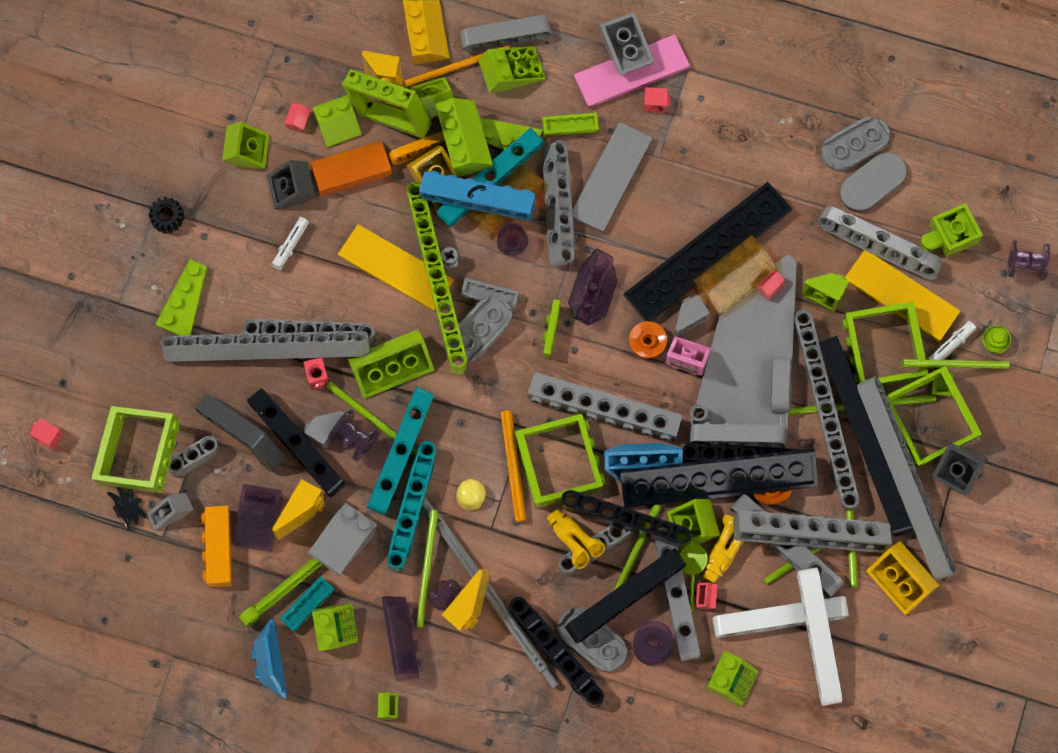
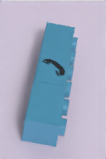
(477, 195)

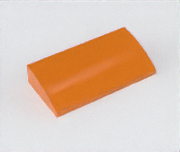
(351, 168)

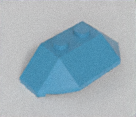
(640, 455)
(269, 661)

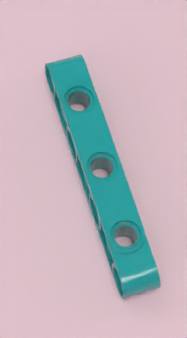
(502, 168)
(394, 462)
(411, 506)

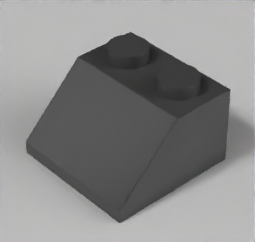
(291, 184)
(959, 468)

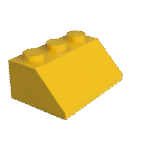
(902, 577)

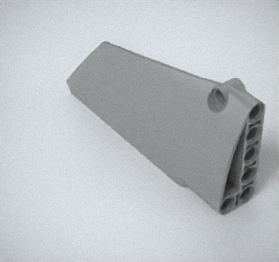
(750, 371)

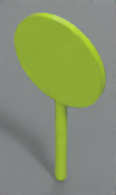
(696, 560)

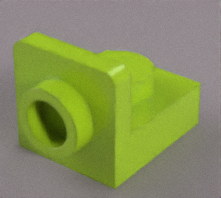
(939, 386)

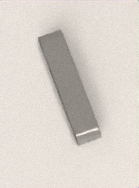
(505, 33)
(606, 537)

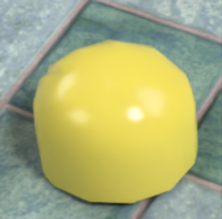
(470, 494)

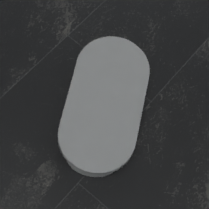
(855, 144)
(872, 182)
(484, 326)
(601, 649)

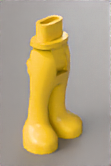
(566, 529)
(719, 557)

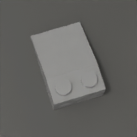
(626, 43)
(343, 539)

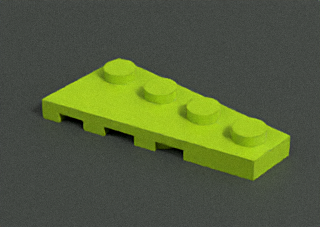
(502, 134)
(182, 305)

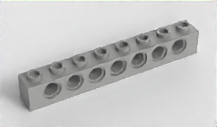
(597, 398)
(802, 535)

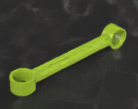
(254, 612)

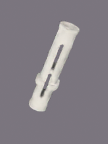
(286, 249)
(958, 337)

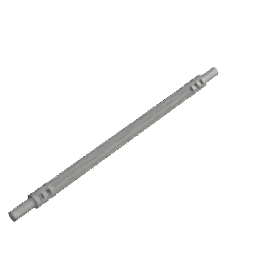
(533, 655)

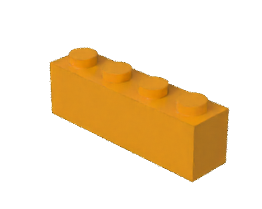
(218, 546)

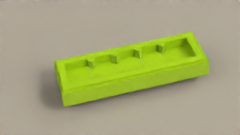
(570, 124)
(549, 336)

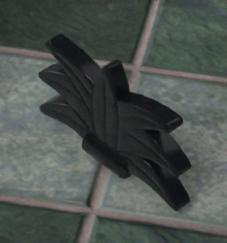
(127, 507)

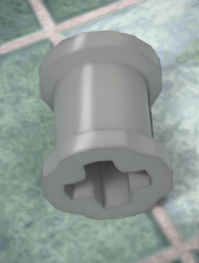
(451, 263)

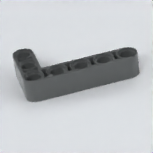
(242, 431)

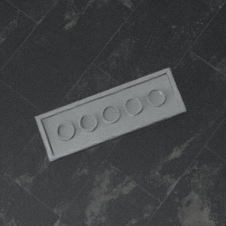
(611, 177)

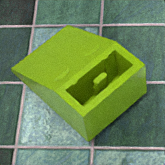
(510, 68)

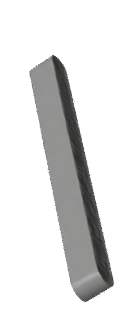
(265, 346)
(826, 418)
(906, 478)

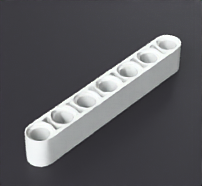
(773, 618)
(819, 636)

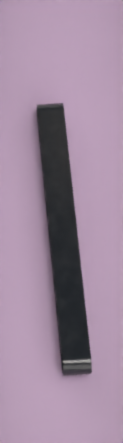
(866, 436)

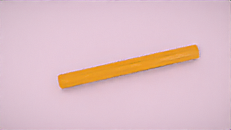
(513, 466)

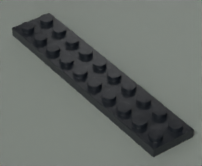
(677, 274)
(719, 478)

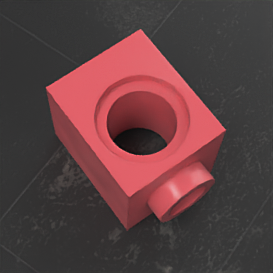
(656, 100)
(312, 366)
(45, 433)

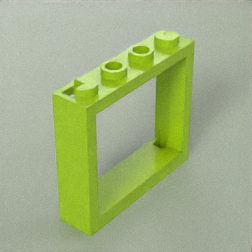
(411, 121)
(851, 342)
(959, 401)
(588, 442)
(109, 445)

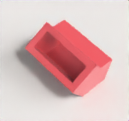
(297, 117)
(771, 285)
(706, 596)

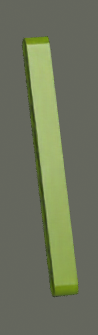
(437, 285)

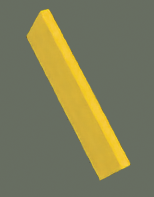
(389, 265)
(892, 287)

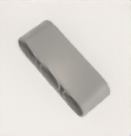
(198, 448)

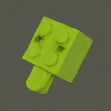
(952, 231)

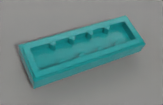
(310, 600)

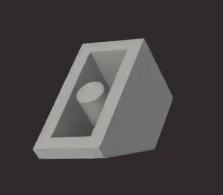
(691, 315)
(320, 427)
(169, 510)

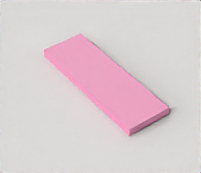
(604, 82)

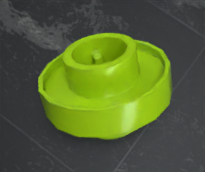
(996, 339)

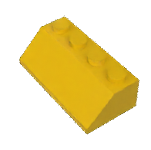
(425, 31)
(383, 67)

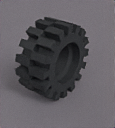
(166, 225)

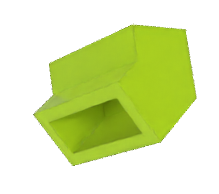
(387, 706)

